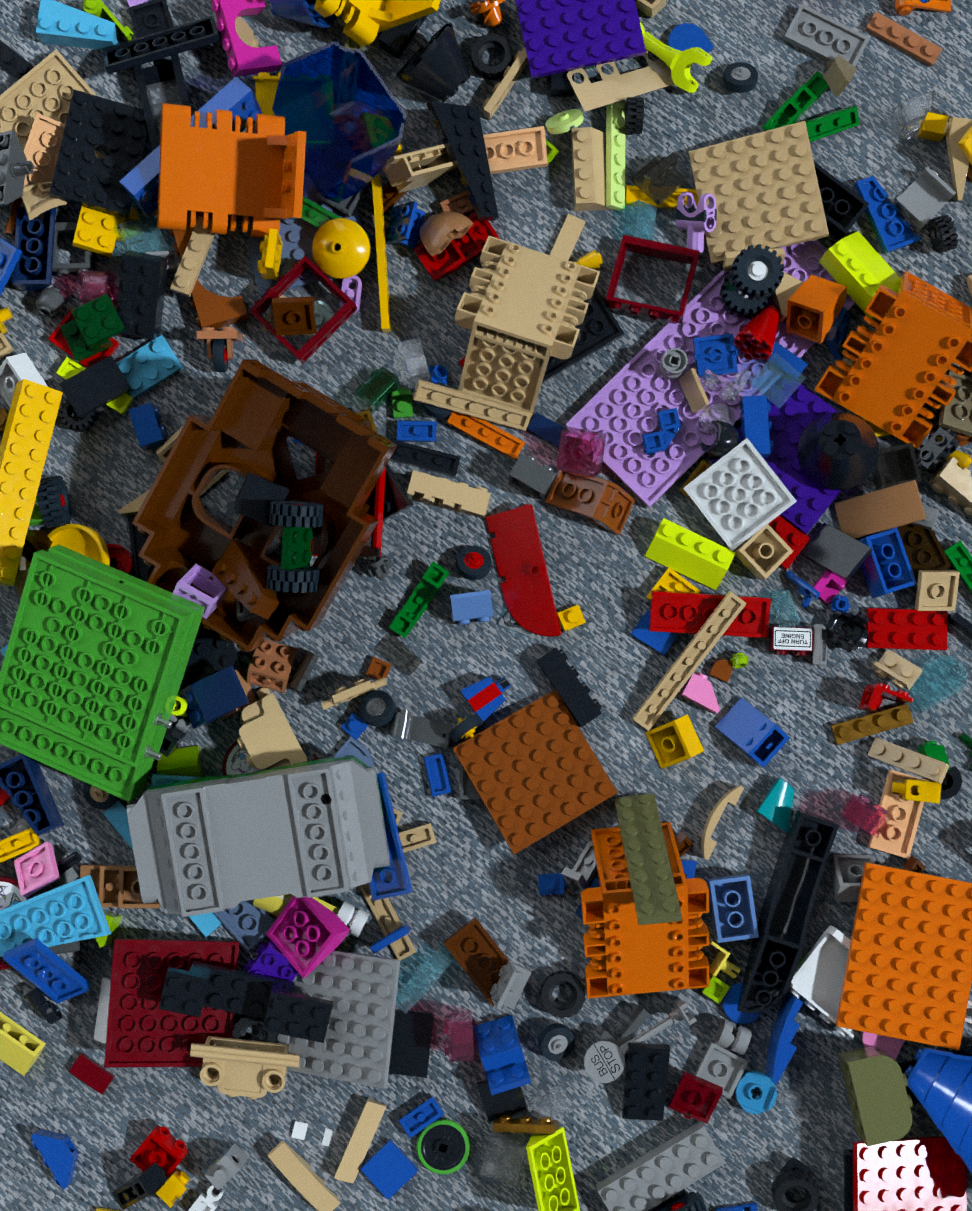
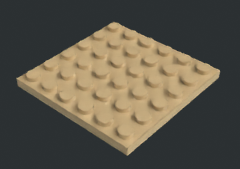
(761, 190)

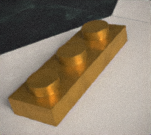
(525, 1124)

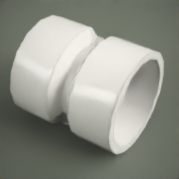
(353, 918)

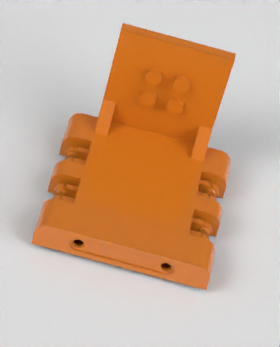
(228, 171)
(903, 358)
(635, 956)

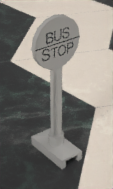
(606, 1060)

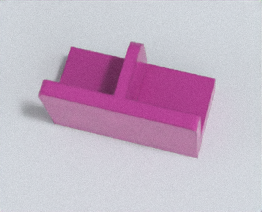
(829, 586)

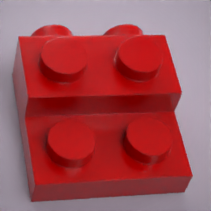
(160, 1148)

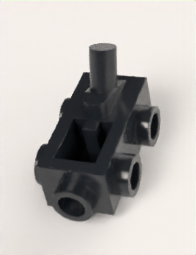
(936, 450)

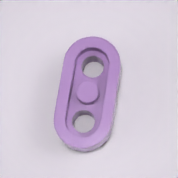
(353, 294)

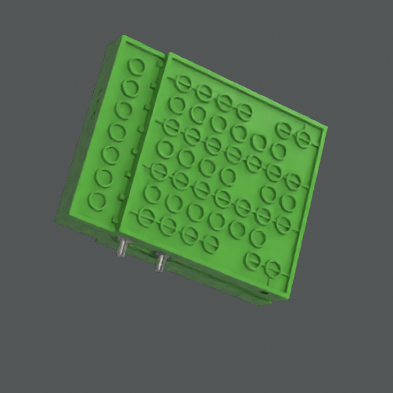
(94, 670)

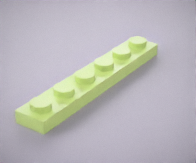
(615, 155)

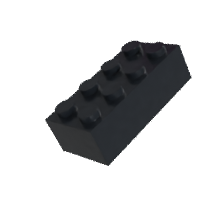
(840, 203)
(142, 293)

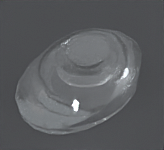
(713, 413)

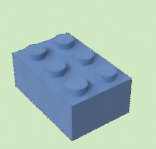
(732, 908)

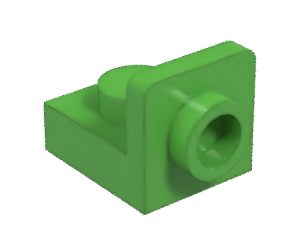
(402, 403)

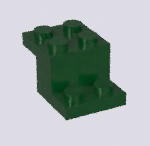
(92, 328)

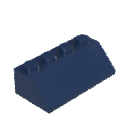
(37, 245)

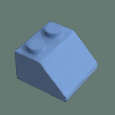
(472, 607)

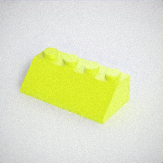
(689, 554)

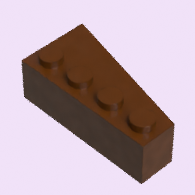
(245, 580)

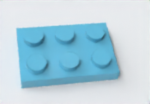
(149, 366)

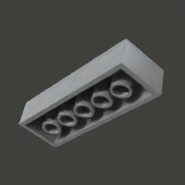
(661, 1171)

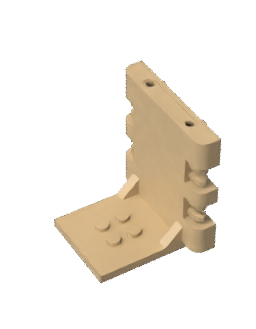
(519, 317)

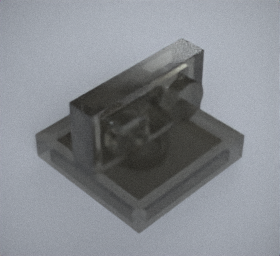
(659, 178)

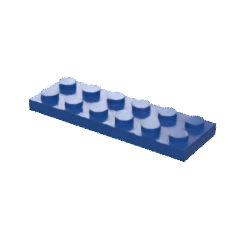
(392, 879)

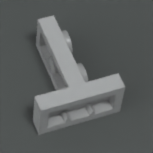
(583, 871)

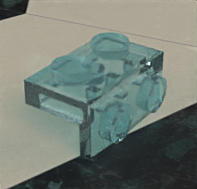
(639, 220)

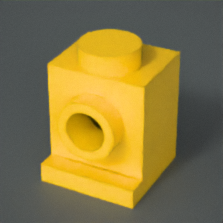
(173, 1187)

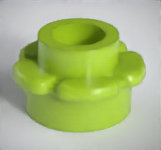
(739, 660)

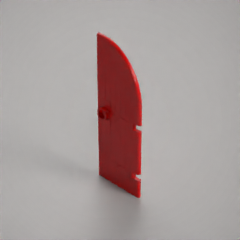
(522, 562)

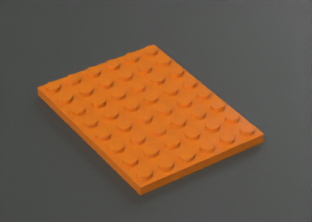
(909, 957)

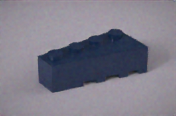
(30, 793)

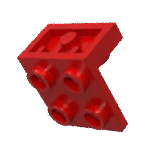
(872, 697)

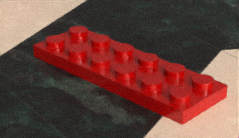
(689, 611)

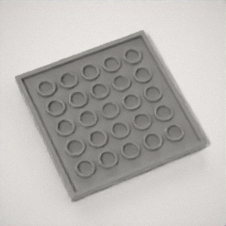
(360, 1020)

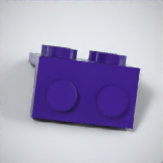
(271, 963)

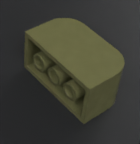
(876, 1095)

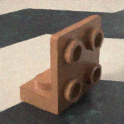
(271, 666)

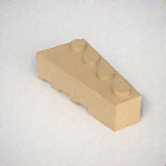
(448, 494)

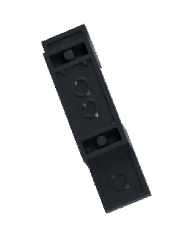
(247, 995)

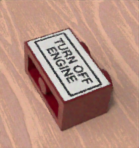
(791, 640)

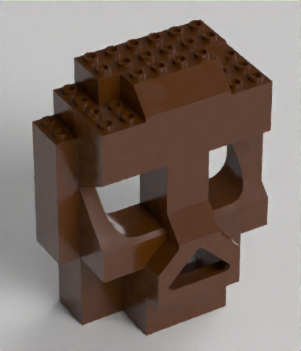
(251, 436)

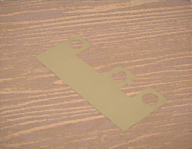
(619, 87)

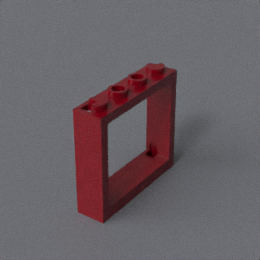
(658, 250)
(330, 326)

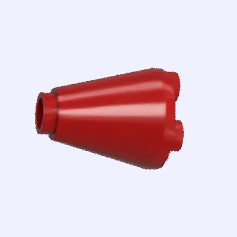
(759, 335)

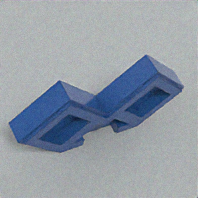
(660, 440)

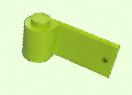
(99, 9)

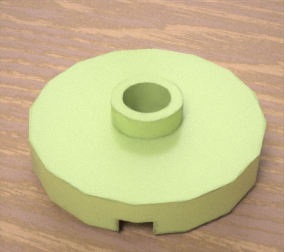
(564, 120)

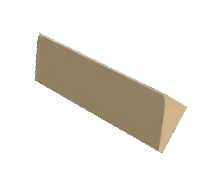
(360, 1141)

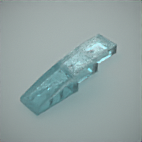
(424, 977)

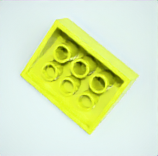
(859, 268)
(552, 1172)

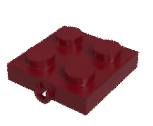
(695, 1097)

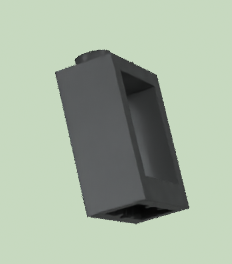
(65, 269)

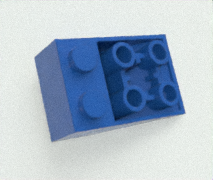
(752, 732)

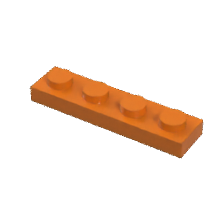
(487, 434)

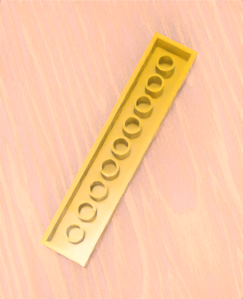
(21, 467)

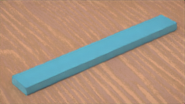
(118, 818)

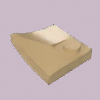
(37, 199)

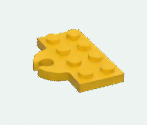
(98, 230)

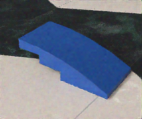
(780, 1045)

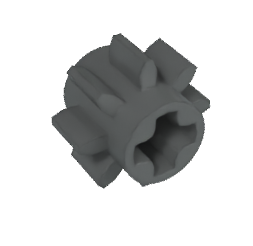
(379, 568)

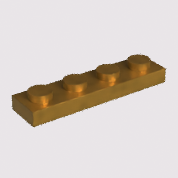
(871, 724)

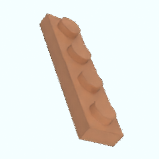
(903, 39)

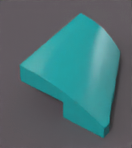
(778, 804)

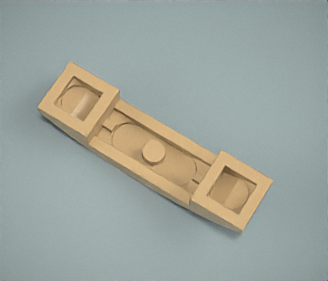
(708, 844)

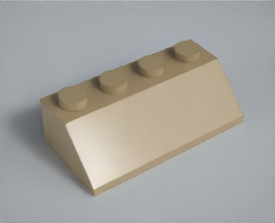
(589, 169)

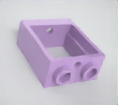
(200, 578)

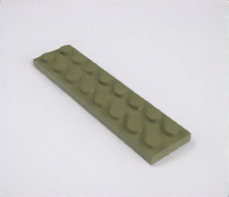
(647, 860)

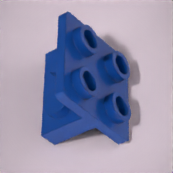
(405, 225)

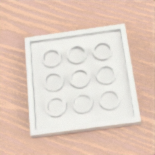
(740, 494)

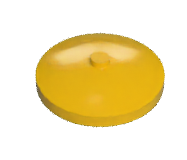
(81, 540)

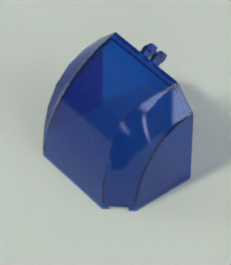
(346, 116)

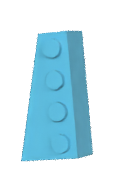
(75, 28)

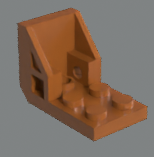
(592, 498)

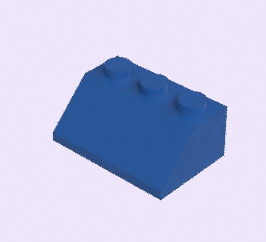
(887, 565)

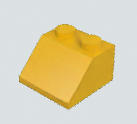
(674, 741)

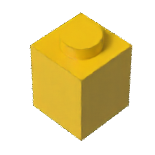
(933, 127)

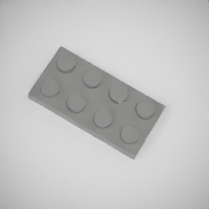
(825, 36)

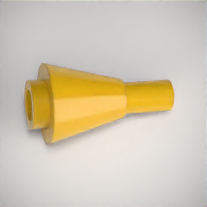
(591, 260)

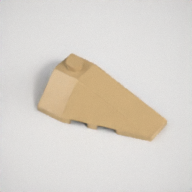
(958, 162)

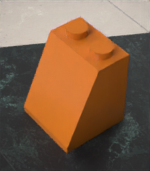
(814, 308)

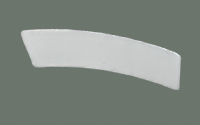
(300, 1129)

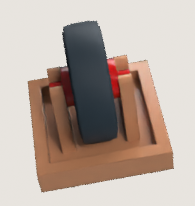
(220, 345)

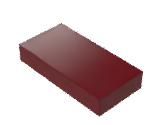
(91, 1073)

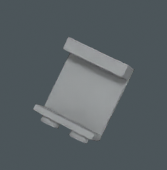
(924, 198)

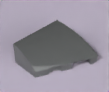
(303, 670)

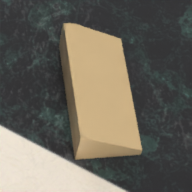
(693, 391)

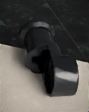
(48, 1009)

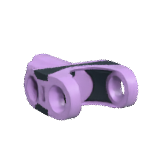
(696, 219)

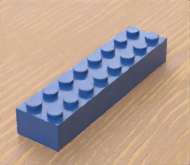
(143, 180)

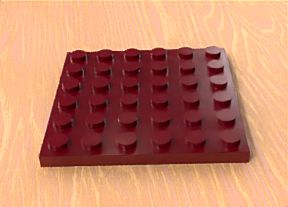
(136, 1027)

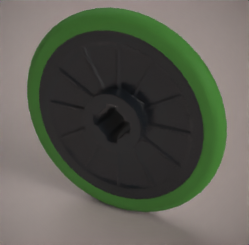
(436, 1159)

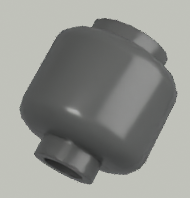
(49, 302)

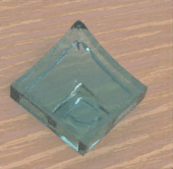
(142, 235)

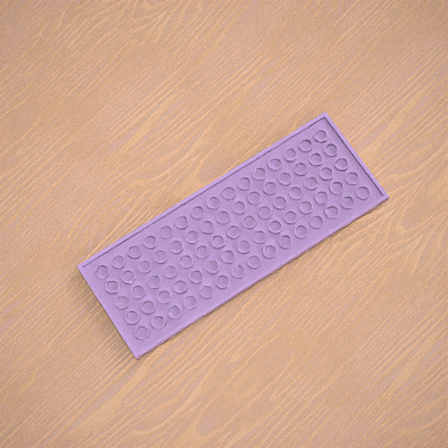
(638, 391)

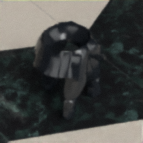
(859, 623)

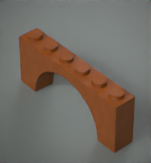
(211, 308)

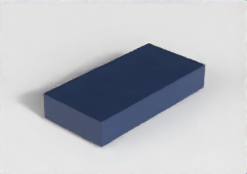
(546, 429)

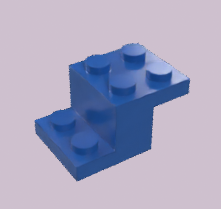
(502, 1054)

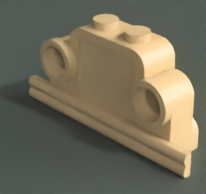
(418, 167)
(268, 735)
(244, 1065)

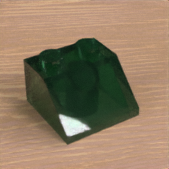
(377, 389)

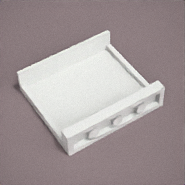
(822, 975)

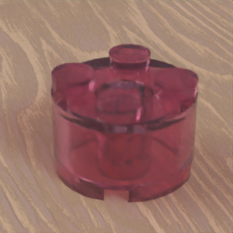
(98, 284)

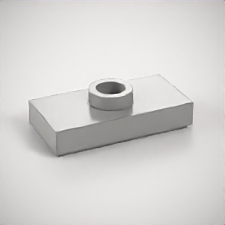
(820, 645)

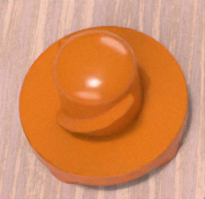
(491, 11)

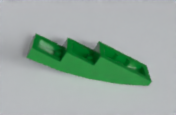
(798, 103)

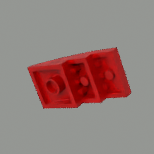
(459, 251)

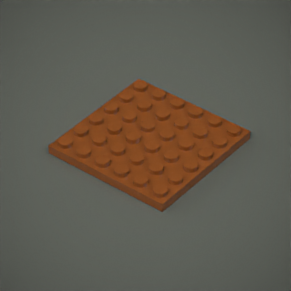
(534, 771)

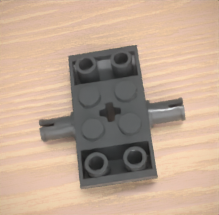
(12, 168)

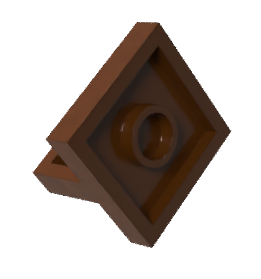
(294, 315)

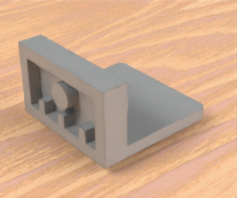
(510, 985)

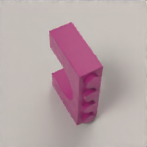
(242, 57)

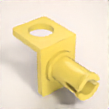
(721, 963)

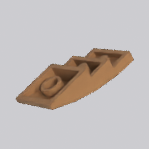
(880, 510)
(116, 885)

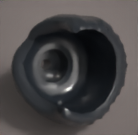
(726, 440)

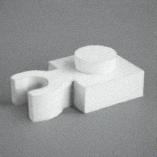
(206, 1203)

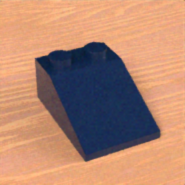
(213, 697)

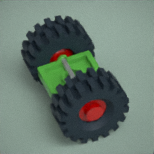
(51, 503)

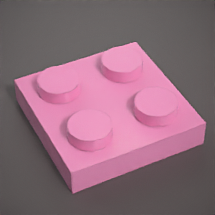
(36, 869)

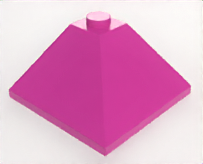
(307, 933)

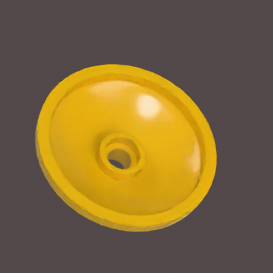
(353, 252)

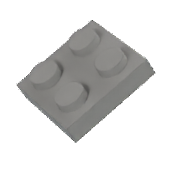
(721, 1068)

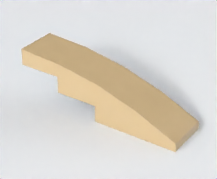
(303, 1178)

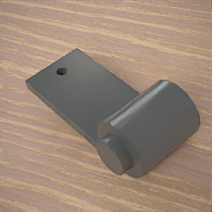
(420, 729)

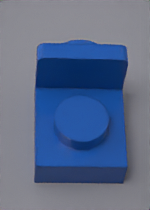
(552, 884)

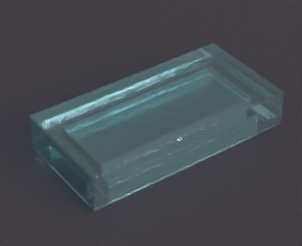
(784, 609)

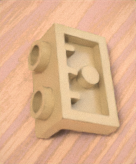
(897, 669)

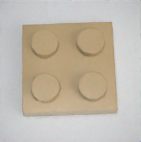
(937, 590)

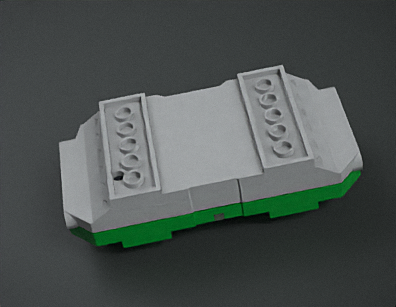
(258, 835)

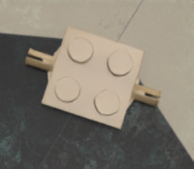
(361, 687)

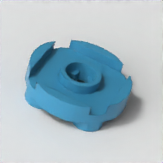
(761, 1103)

